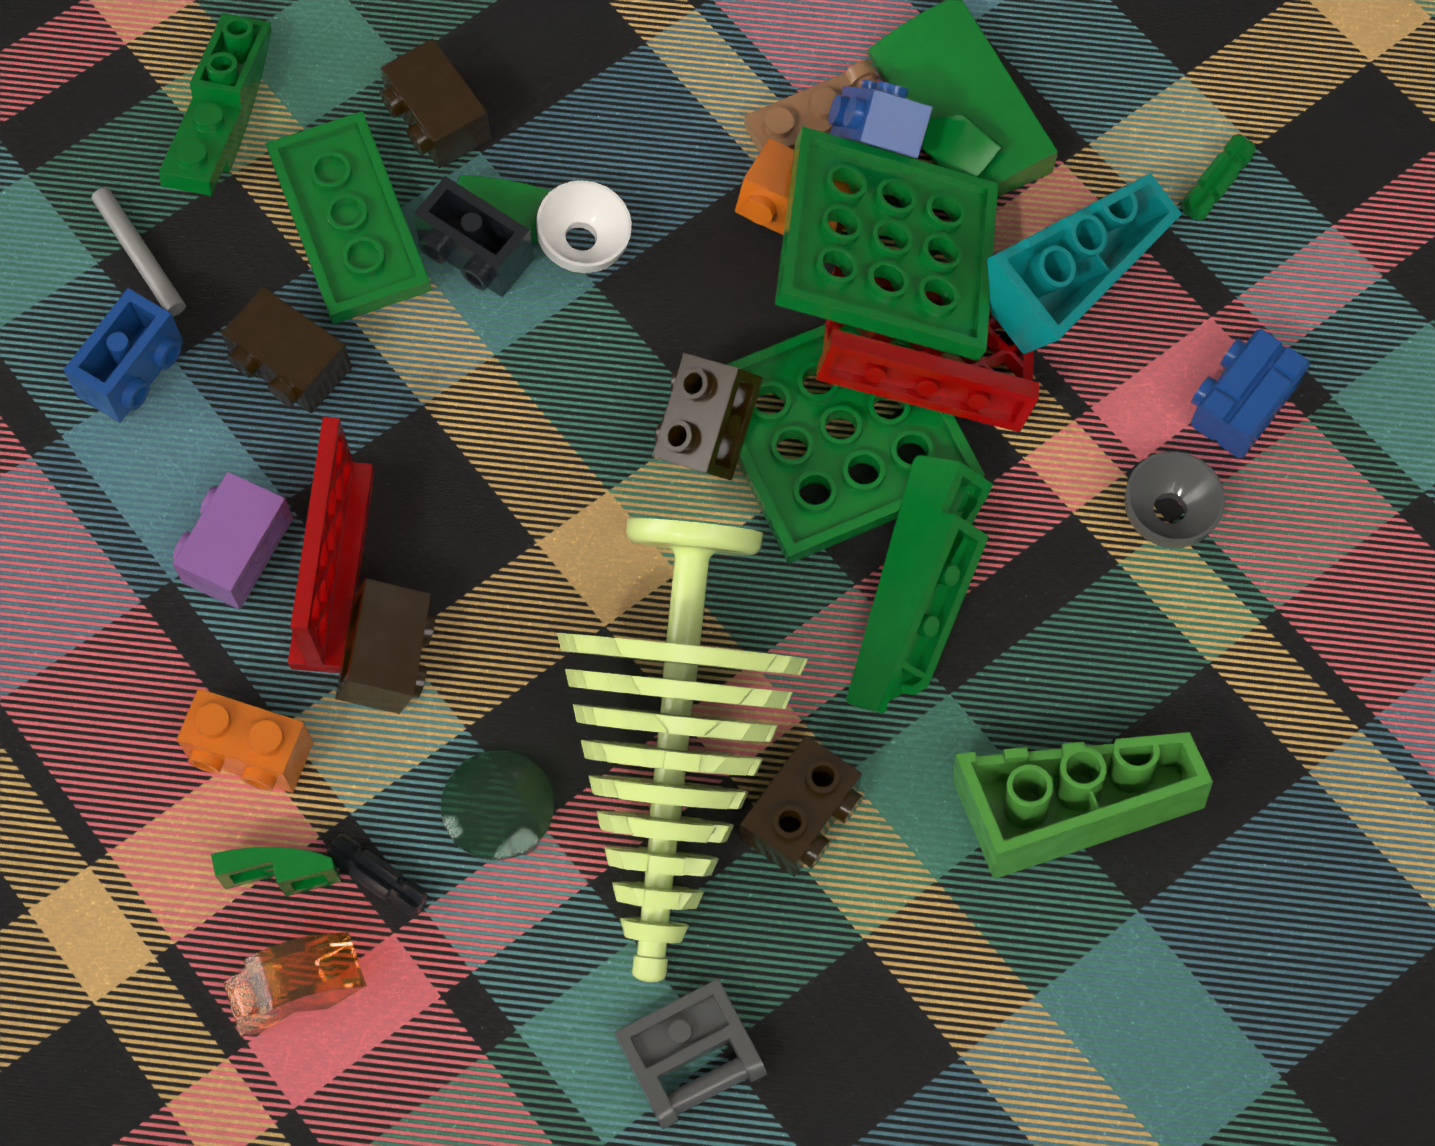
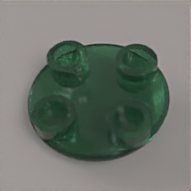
(497, 805)

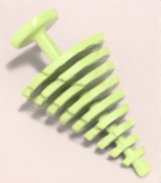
(682, 654)

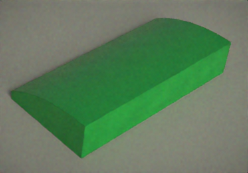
(957, 72)

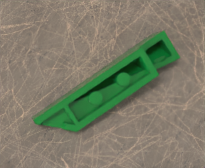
(921, 582)

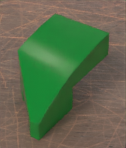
(960, 144)

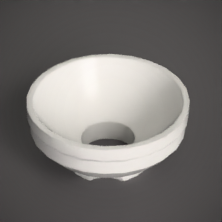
(587, 207)

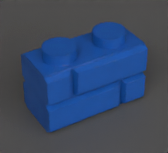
(1248, 393)

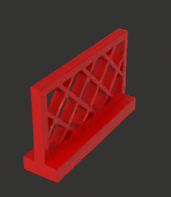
(928, 379)
(330, 553)

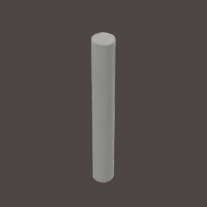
(138, 251)

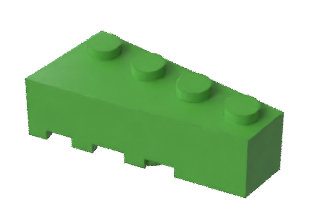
(1074, 797)

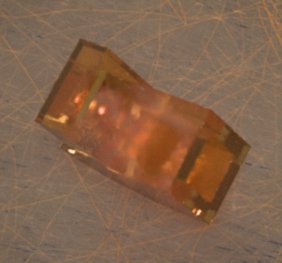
(293, 978)

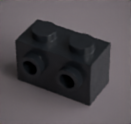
(473, 237)

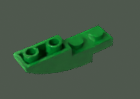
(220, 105)

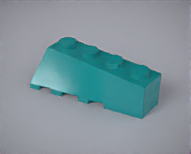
(1065, 268)

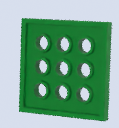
(857, 298)
(852, 506)

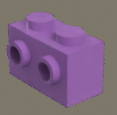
(232, 540)

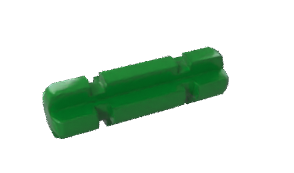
(1218, 177)

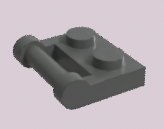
(682, 1035)

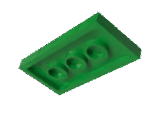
(348, 217)

